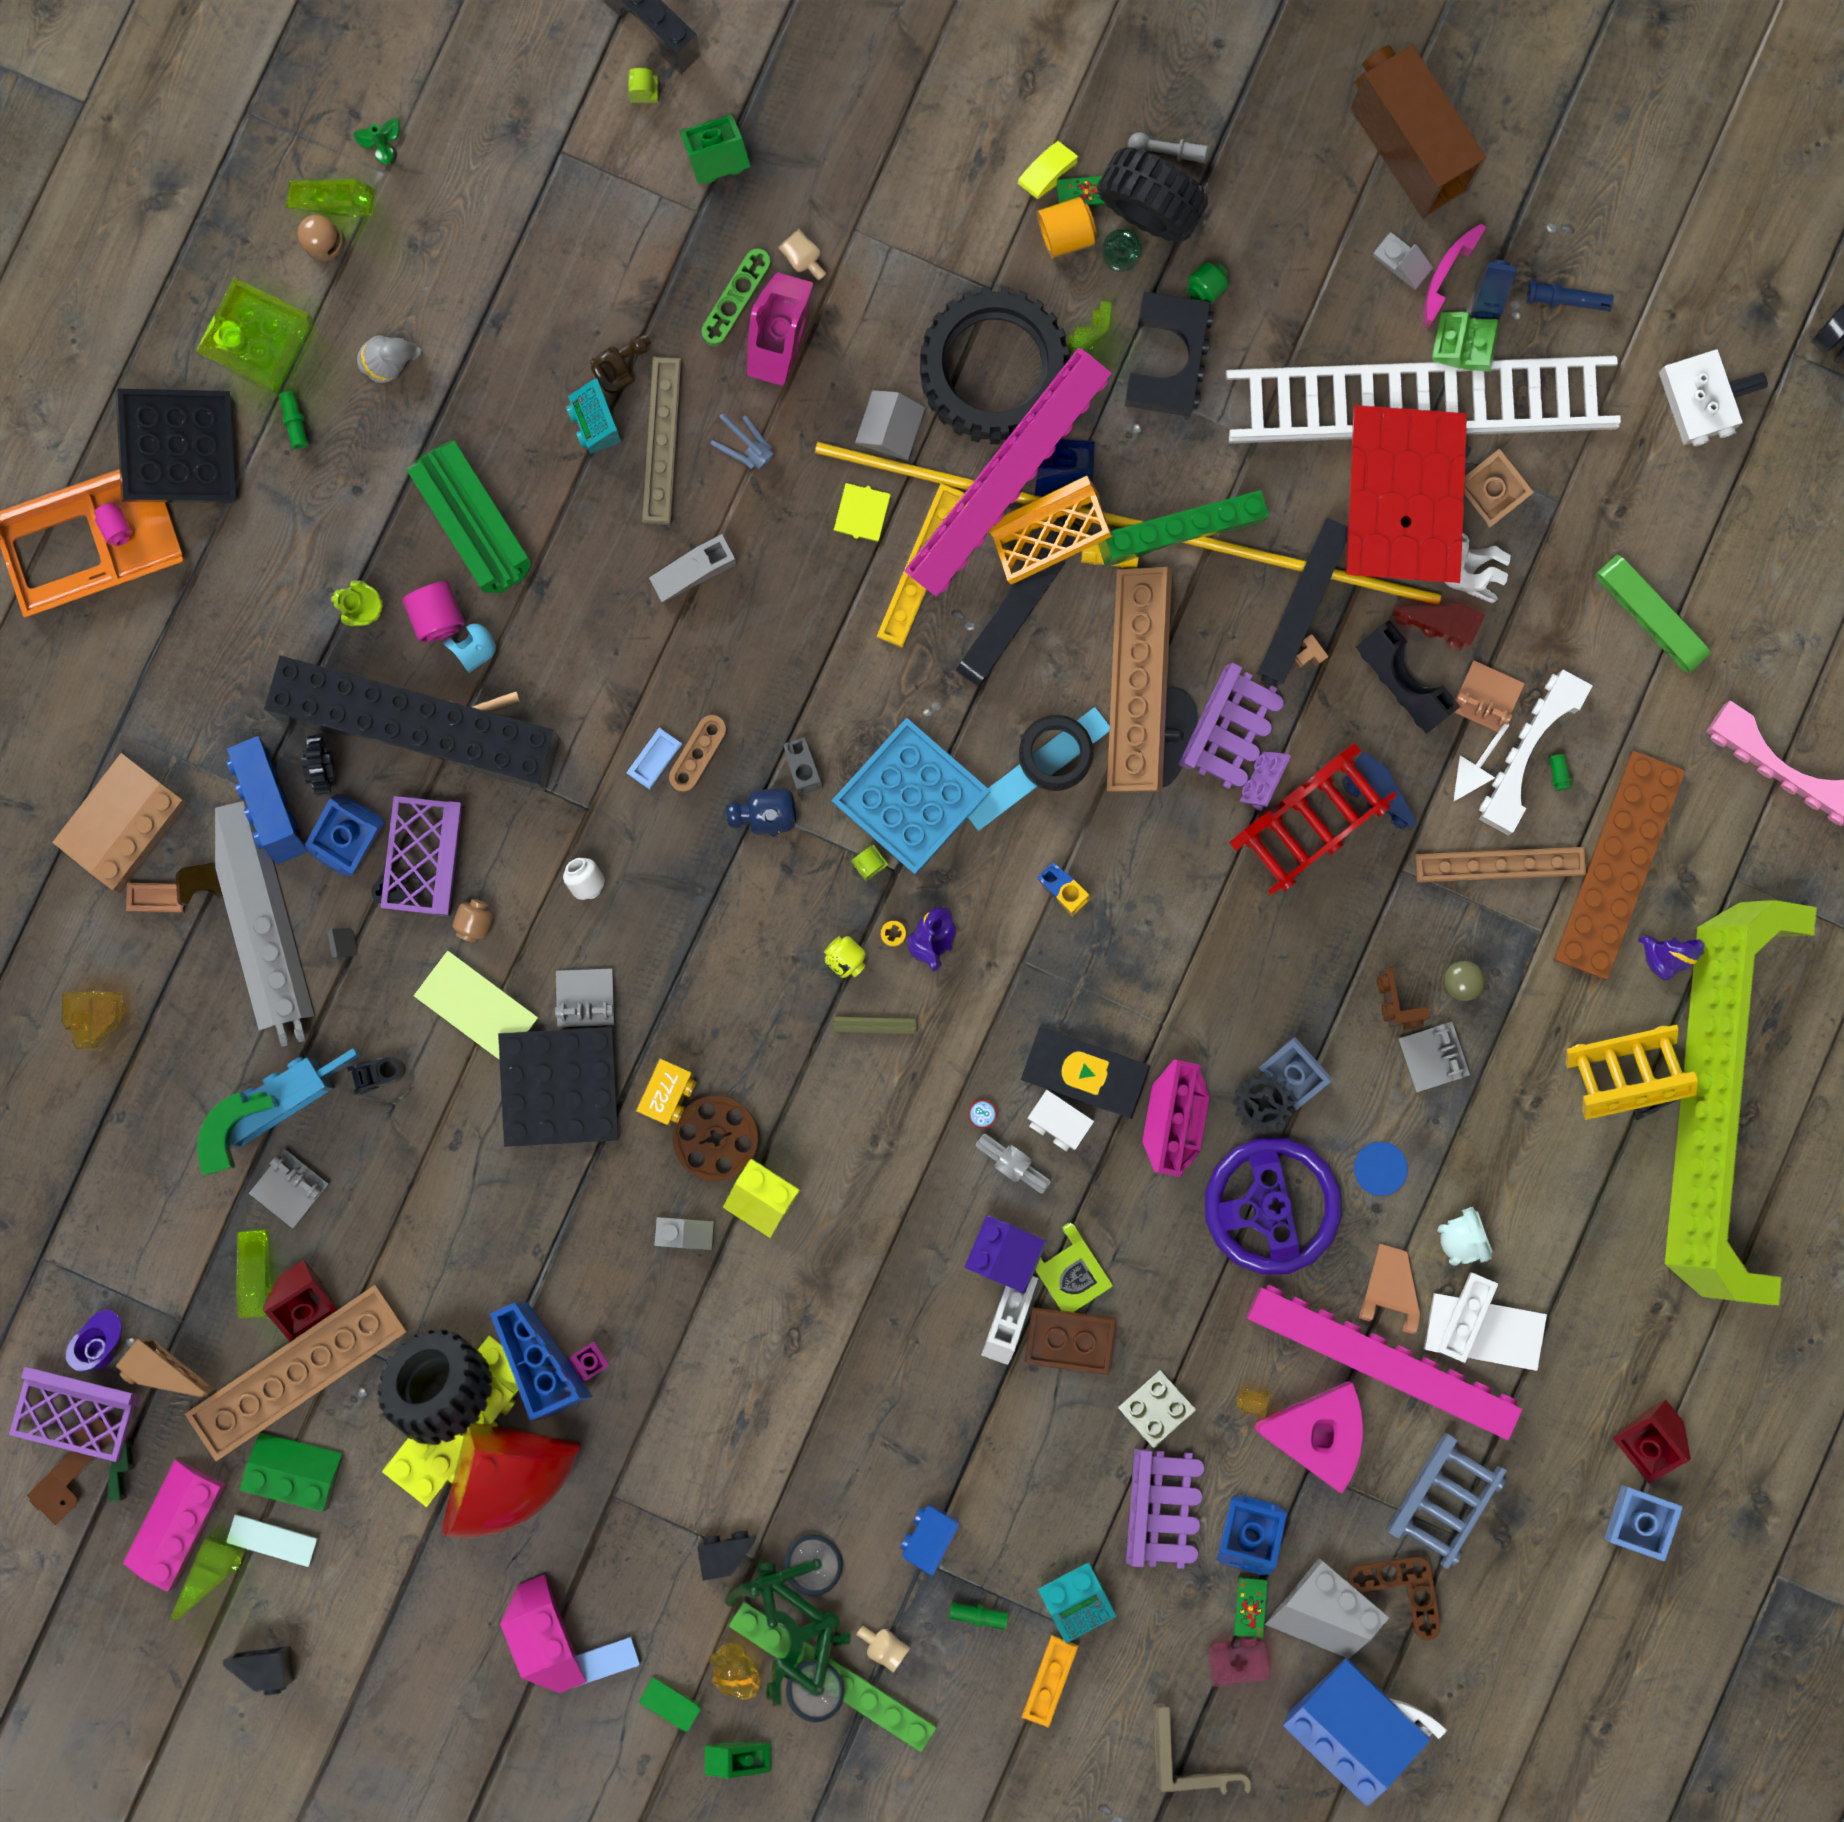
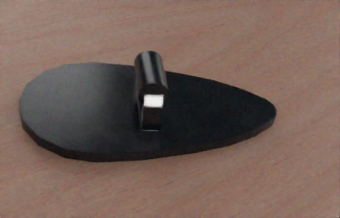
(1179, 727)

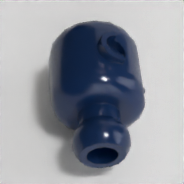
(766, 812)

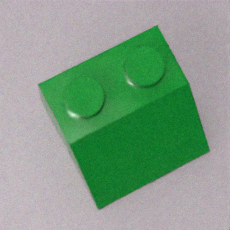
(715, 149)

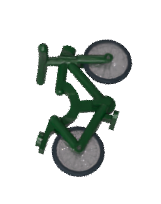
(812, 1568)

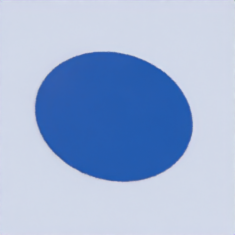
(1380, 1168)

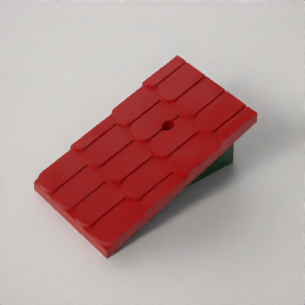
(1413, 469)

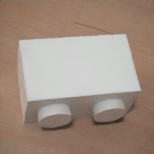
(1059, 1120)

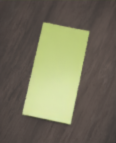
(473, 1003)

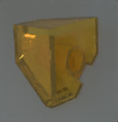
(91, 1016)

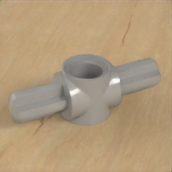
(1013, 1163)

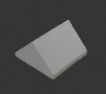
(890, 424)

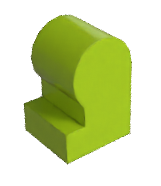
(642, 86)
(869, 863)

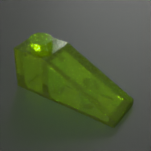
(331, 196)
(252, 1273)
(211, 1568)

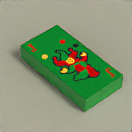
(1079, 187)
(1250, 1607)

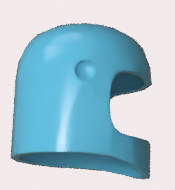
(474, 649)

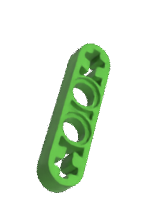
(731, 295)

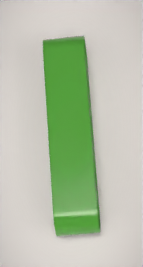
(1653, 614)

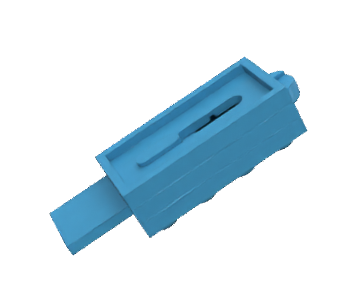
(293, 1090)

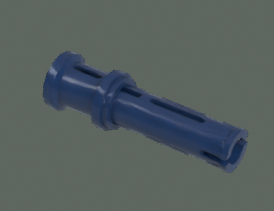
(1557, 295)

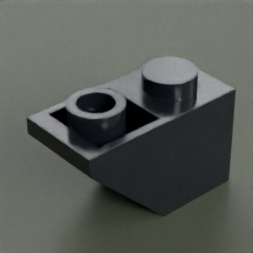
(722, 1557)

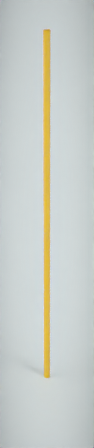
(1119, 521)

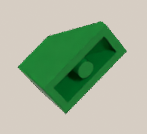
(737, 1759)

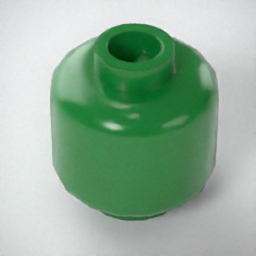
(1207, 282)

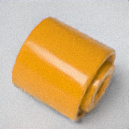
(1067, 227)

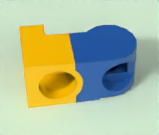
(1063, 888)

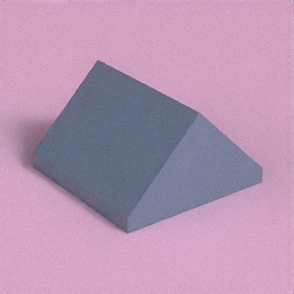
(1300, 1071)

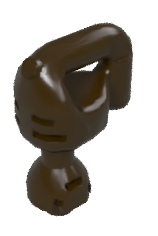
(615, 360)

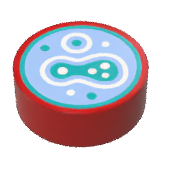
(982, 1114)

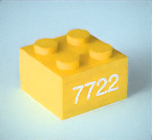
(666, 1093)

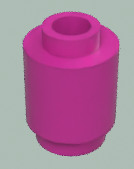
(112, 524)

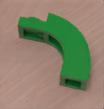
(215, 1133)

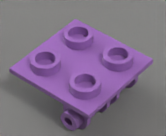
(1264, 779)

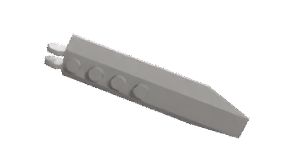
(259, 925)

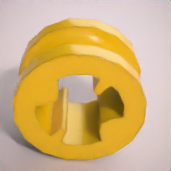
(888, 926)

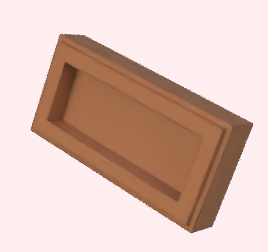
(152, 898)

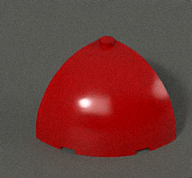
(504, 1479)

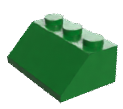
(291, 1472)

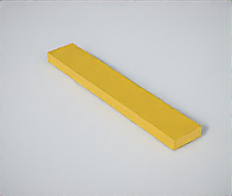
(909, 592)

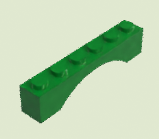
(1162, 532)

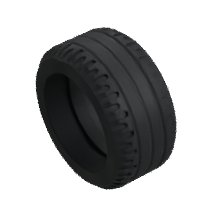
(1061, 723)

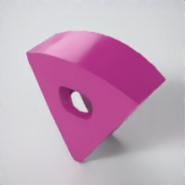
(778, 328)
(1320, 1433)

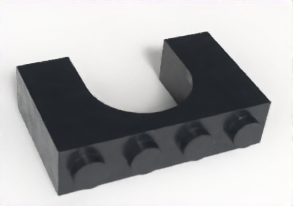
(675, 38)
(1189, 321)

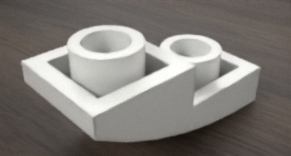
(1426, 1722)

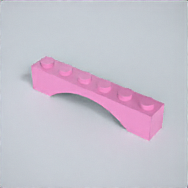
(1740, 733)

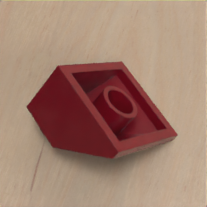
(298, 1301)
(1655, 1441)

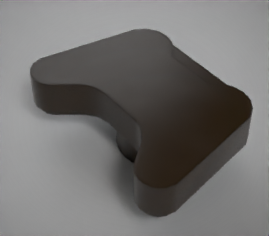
(195, 880)

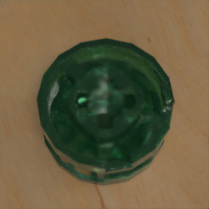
(1121, 250)

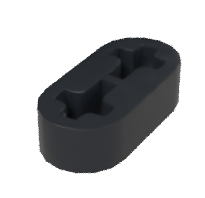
(399, 895)

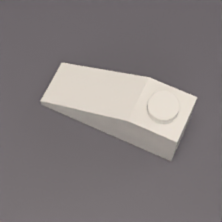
(1008, 1323)

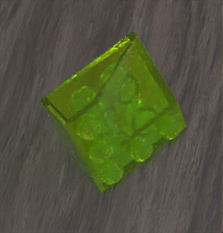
(255, 335)

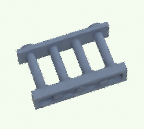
(1432, 1475)

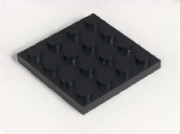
(175, 446)
(558, 1086)

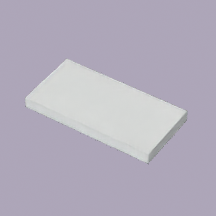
(1504, 1337)

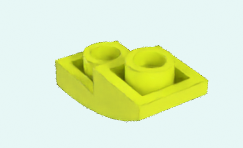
(1046, 169)

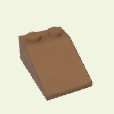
(156, 1367)

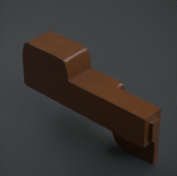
(54, 1487)

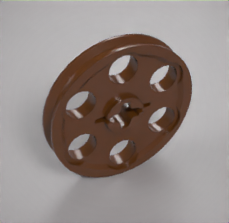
(703, 1131)

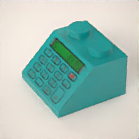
(594, 418)
(1077, 1603)

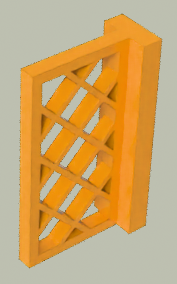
(1043, 514)

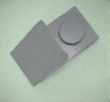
(1403, 261)
(684, 1233)

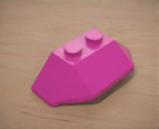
(1176, 1118)
(541, 1638)

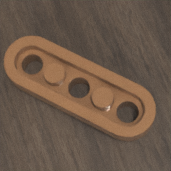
(698, 741)

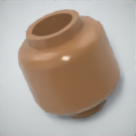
(472, 920)

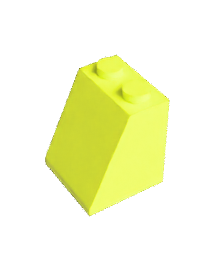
(761, 1198)

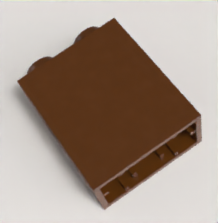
(1415, 128)

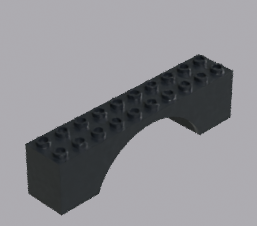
(412, 721)

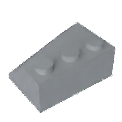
(1328, 1613)

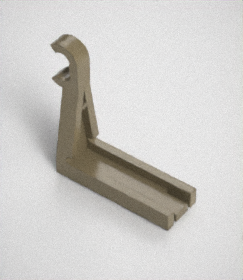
(1163, 1760)

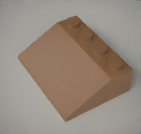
(120, 823)

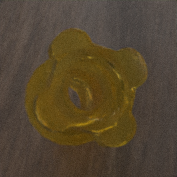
(1252, 1402)

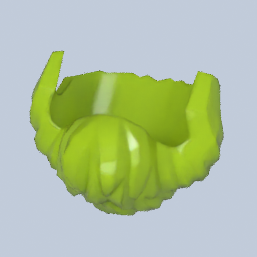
(358, 604)

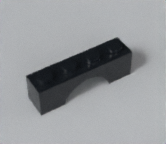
(1385, 653)

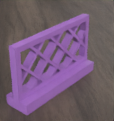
(446, 856)
(79, 1389)

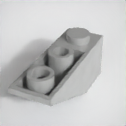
(693, 568)

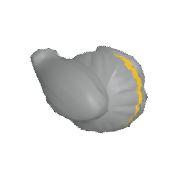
(385, 357)

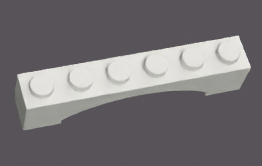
(1504, 807)

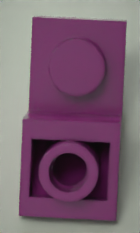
(588, 1362)

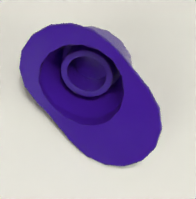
(95, 1343)

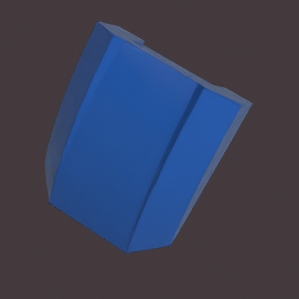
(344, 834)
(1251, 1535)

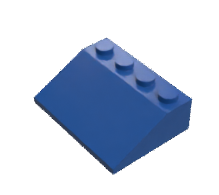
(1356, 1731)

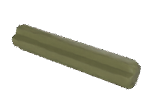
(875, 1025)

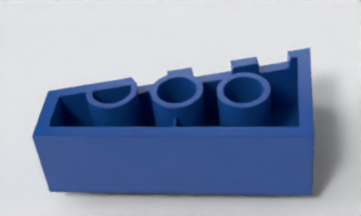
(265, 800)
(537, 1363)

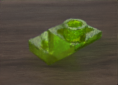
(1087, 337)

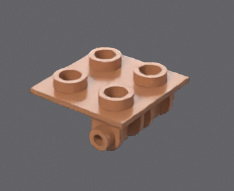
(1488, 696)

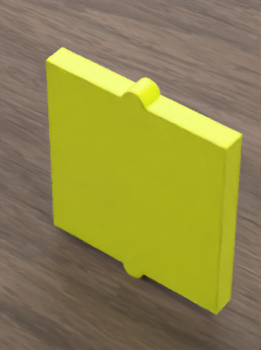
(862, 512)

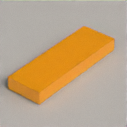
(1049, 1681)

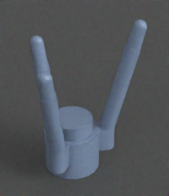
(757, 453)

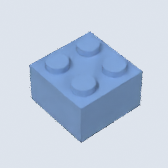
(1643, 1523)

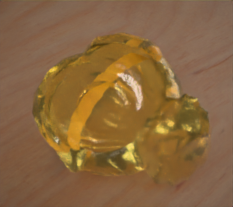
(734, 1671)

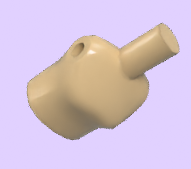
(802, 254)
(884, 1647)

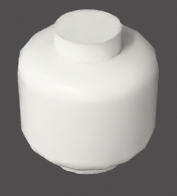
(583, 878)

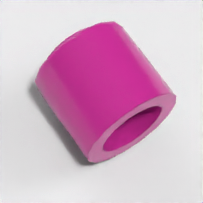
(433, 612)

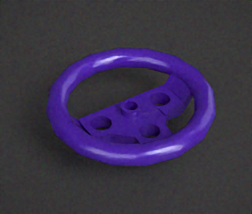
(1225, 1216)

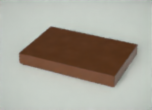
(1070, 1340)

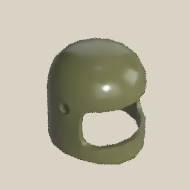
(1463, 981)

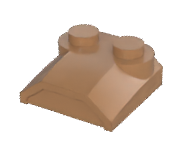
(1496, 488)

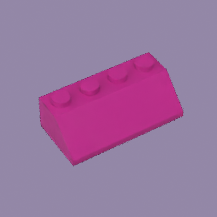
(174, 1525)

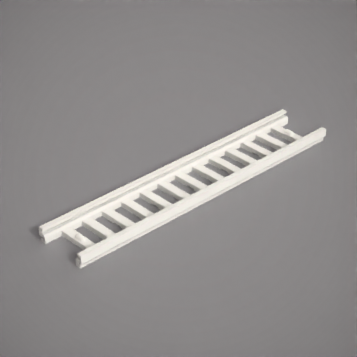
(1478, 426)

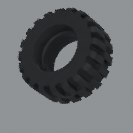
(1152, 194)
(455, 1405)

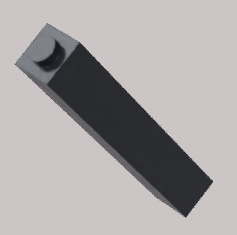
(1303, 602)

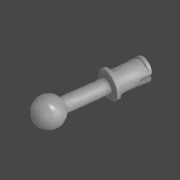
(1183, 150)

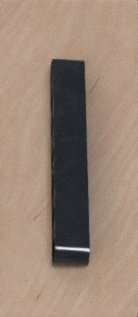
(1012, 614)

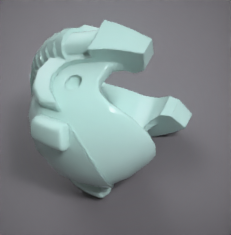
(1465, 1239)

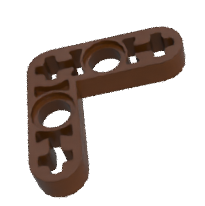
(1412, 1583)

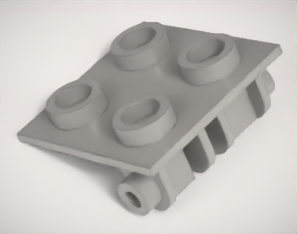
(584, 998)
(1434, 1057)
(288, 1188)

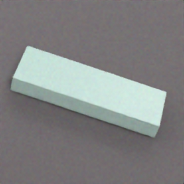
(272, 1540)

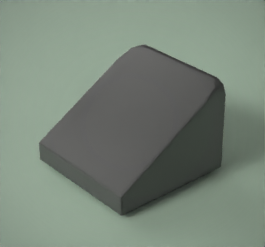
(342, 943)

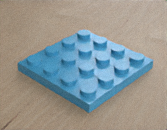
(911, 796)

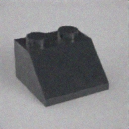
(262, 1669)

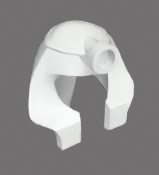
(1476, 583)

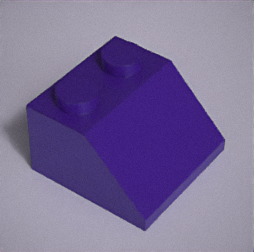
(1005, 1254)

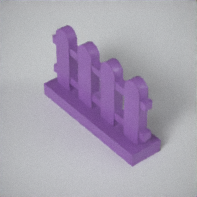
(1220, 737)
(1144, 1493)

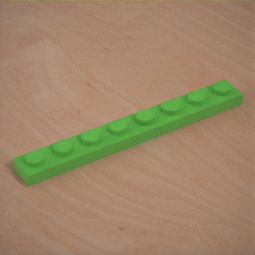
(858, 1691)

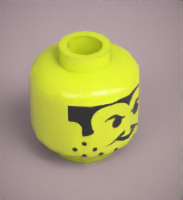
(845, 957)

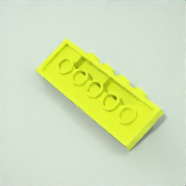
(427, 1467)

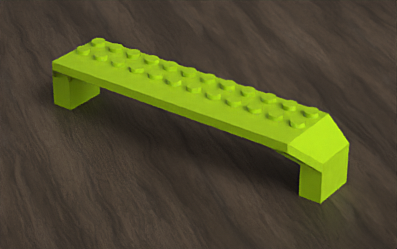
(1710, 1120)

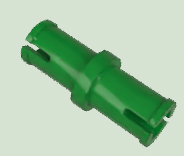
(293, 420)
(978, 1615)

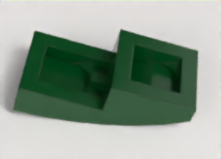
(116, 1484)

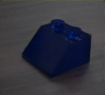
(1066, 465)

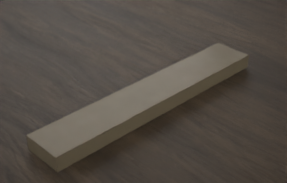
(661, 441)

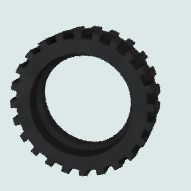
(960, 316)

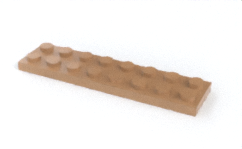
(1139, 680)
(296, 1373)

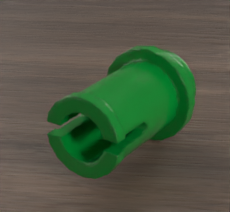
(1560, 772)

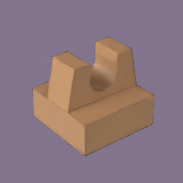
(1311, 652)

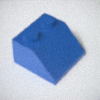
(929, 1538)

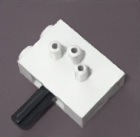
(1704, 397)

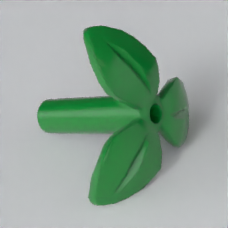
(379, 136)

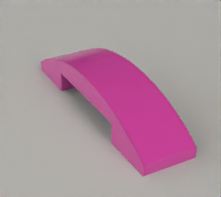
(1465, 246)

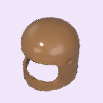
(318, 236)

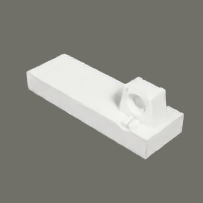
(1467, 1317)

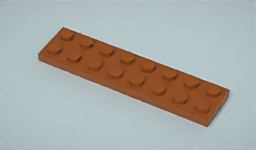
(1619, 865)

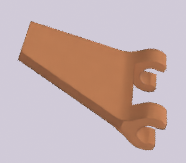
(1392, 1288)

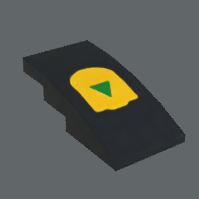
(1085, 1072)

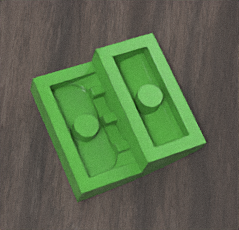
(1465, 341)

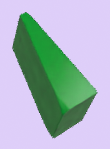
(670, 1704)

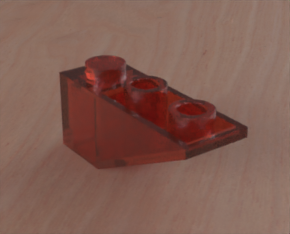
(1448, 621)

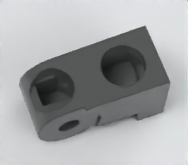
(802, 766)

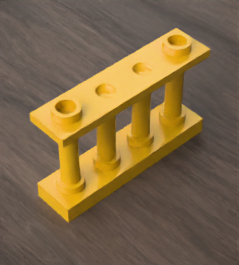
(1635, 1096)

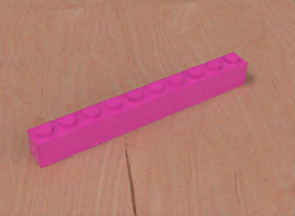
(1008, 472)
(1384, 1363)

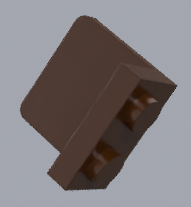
(1391, 1010)

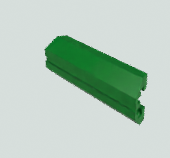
(470, 518)

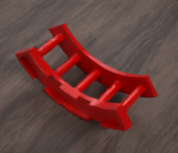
(1298, 801)

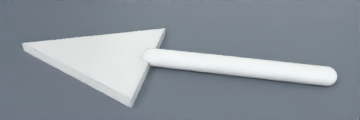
(1471, 775)

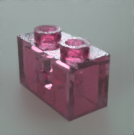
(1252, 1669)

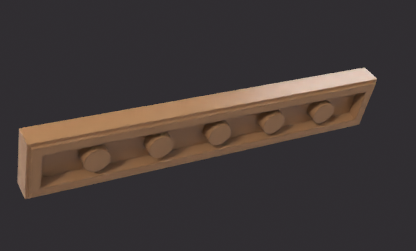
(1500, 865)

